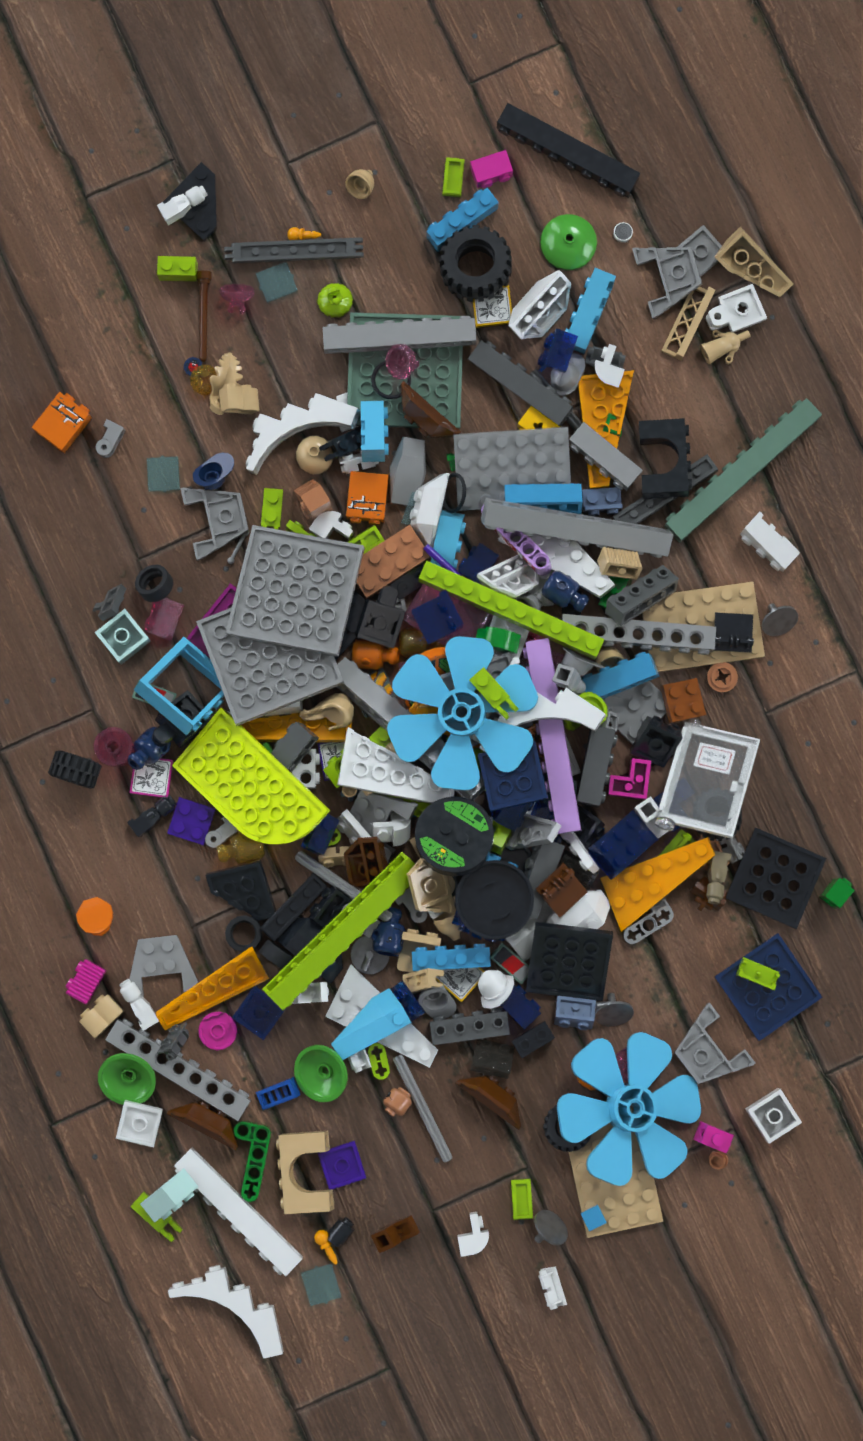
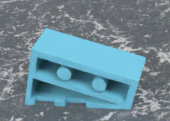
(374, 431)
(448, 535)

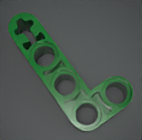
(258, 1163)

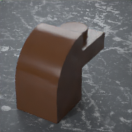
(394, 1233)

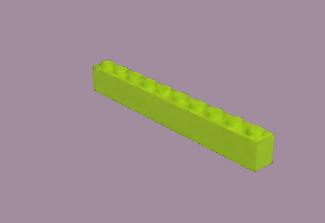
(511, 610)
(340, 932)

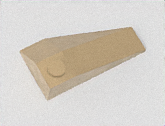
(746, 259)

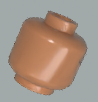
(397, 1102)

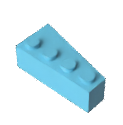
(590, 307)

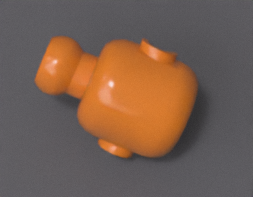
(373, 655)

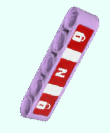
(522, 545)

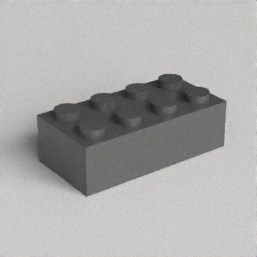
(594, 767)

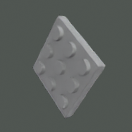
(634, 707)

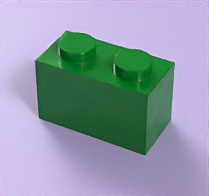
(837, 892)

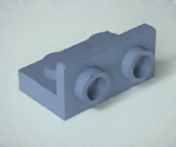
(601, 500)
(574, 1012)

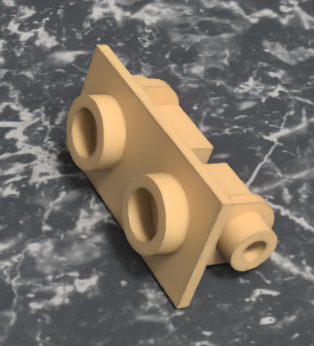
(332, 858)

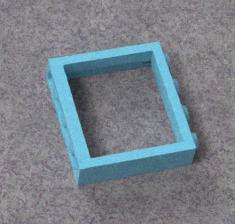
(164, 706)

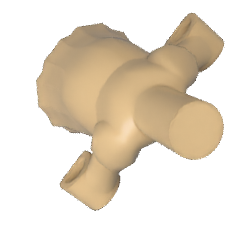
(727, 343)

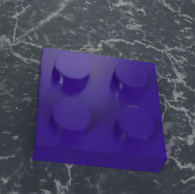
(191, 821)

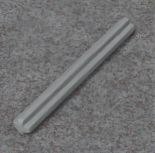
(333, 879)
(422, 1108)

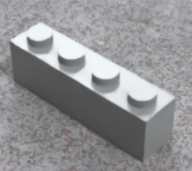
(605, 456)

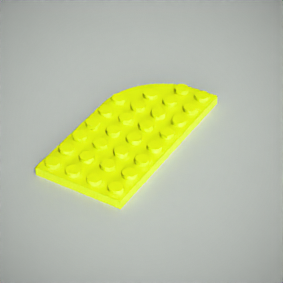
(249, 783)

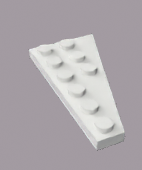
(353, 997)

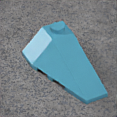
(374, 1022)

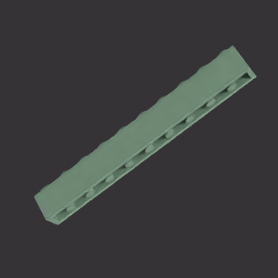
(742, 470)

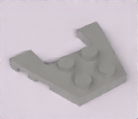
(677, 272)
(224, 515)
(379, 808)
(161, 957)
(703, 1056)

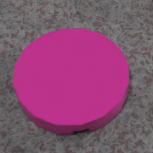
(217, 1030)

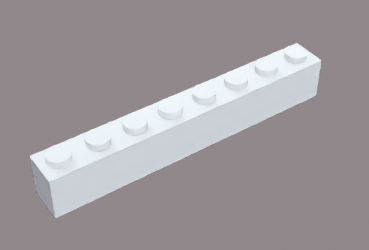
(239, 1213)

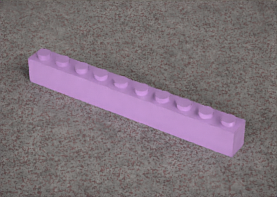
(554, 741)

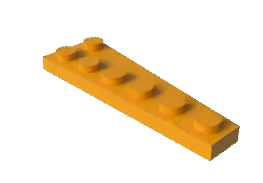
(275, 728)
(228, 981)

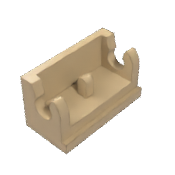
(422, 979)

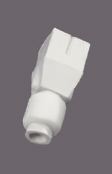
(181, 204)
(140, 1006)

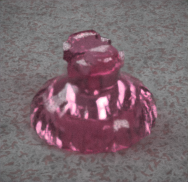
(237, 295)
(401, 361)

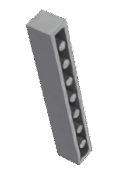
(418, 334)

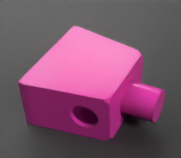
(713, 1137)

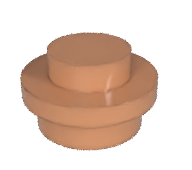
(718, 1160)

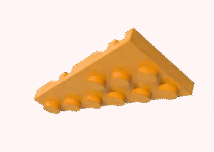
(596, 402)
(650, 881)

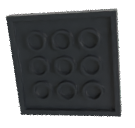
(569, 961)

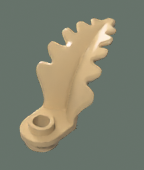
(225, 374)

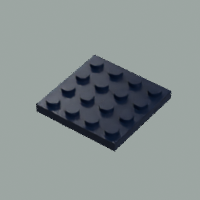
(765, 1008)

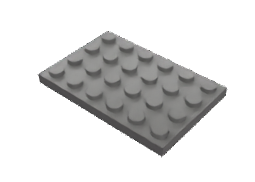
(507, 458)

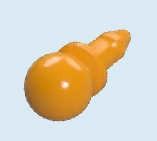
(300, 234)
(321, 1239)

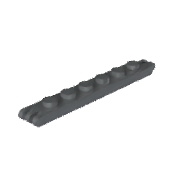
(294, 250)

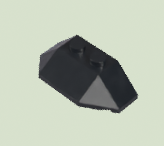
(299, 935)

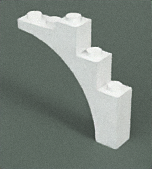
(272, 432)
(568, 707)
(239, 1300)

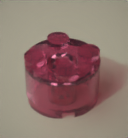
(110, 737)

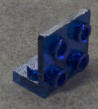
(558, 350)
(437, 617)

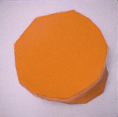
(95, 916)

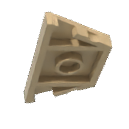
(430, 889)

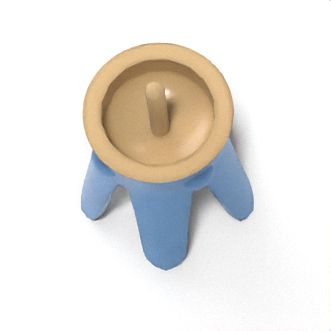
(349, 792)

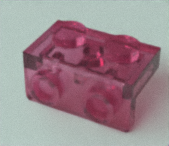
(163, 618)

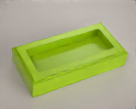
(453, 177)
(522, 1199)

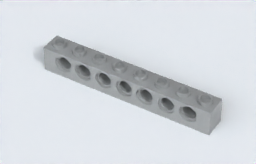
(705, 633)
(234, 1110)

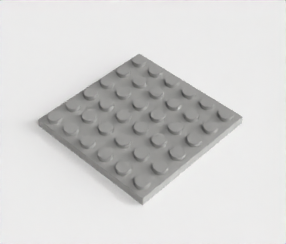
(295, 590)
(263, 675)

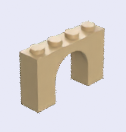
(296, 1198)

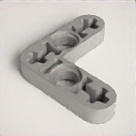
(656, 909)

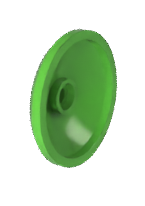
(564, 253)
(315, 1079)
(121, 1085)

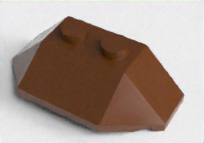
(424, 415)
(365, 861)
(493, 1096)
(207, 1121)

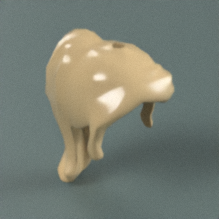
(336, 708)

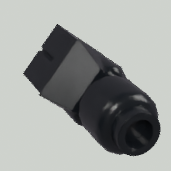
(150, 817)

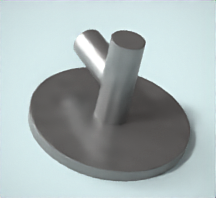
(779, 620)
(365, 958)
(613, 1012)
(550, 1228)

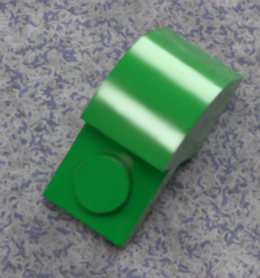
(500, 639)

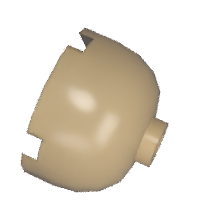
(310, 457)

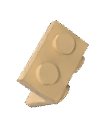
(411, 941)

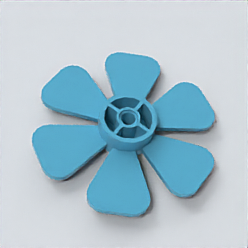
(416, 733)
(583, 1115)

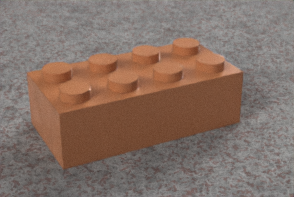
(390, 561)

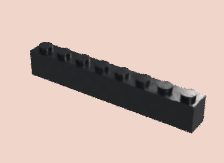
(567, 150)

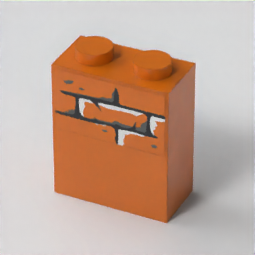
(62, 421)
(367, 497)

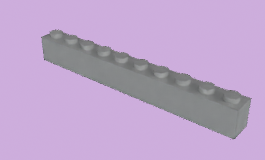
(576, 527)
(382, 708)

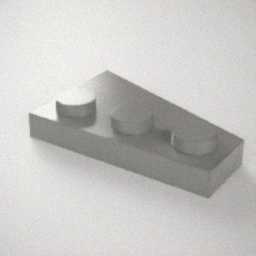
(533, 832)

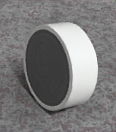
(623, 232)

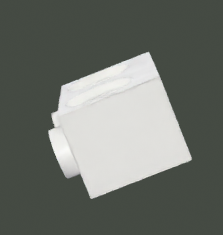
(309, 768)

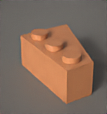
(313, 499)

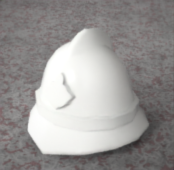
(494, 988)

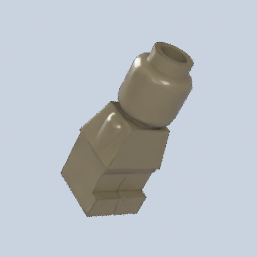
(716, 874)

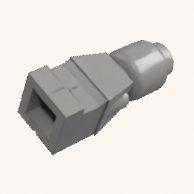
(569, 678)

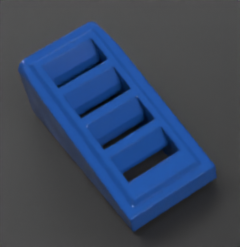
(295, 1092)

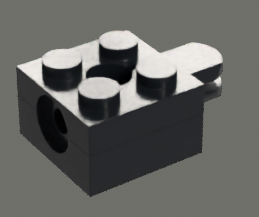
(381, 619)
(168, 731)

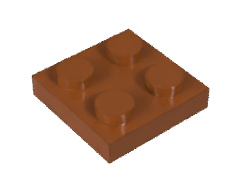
(683, 700)

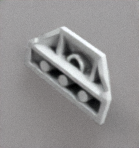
(541, 306)
(428, 508)
(510, 577)
(586, 913)

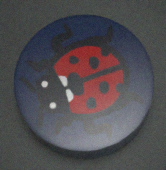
(190, 364)

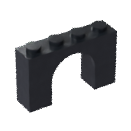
(673, 434)

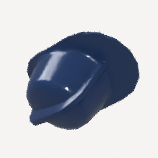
(213, 472)

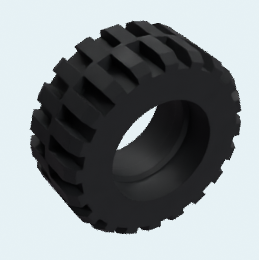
(469, 241)

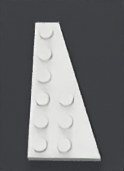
(572, 561)
(381, 771)

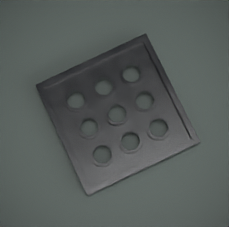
(795, 855)

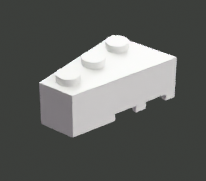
(769, 543)

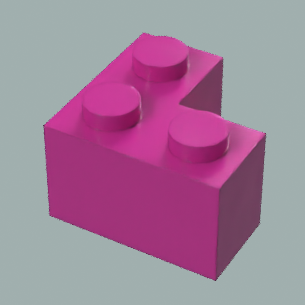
(633, 786)

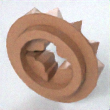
(730, 680)

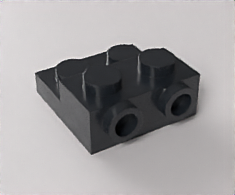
(656, 741)
(590, 826)
(329, 906)

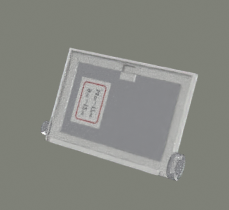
(707, 780)

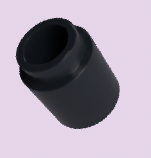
(340, 1231)

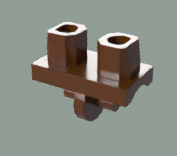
(700, 891)

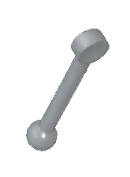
(231, 560)

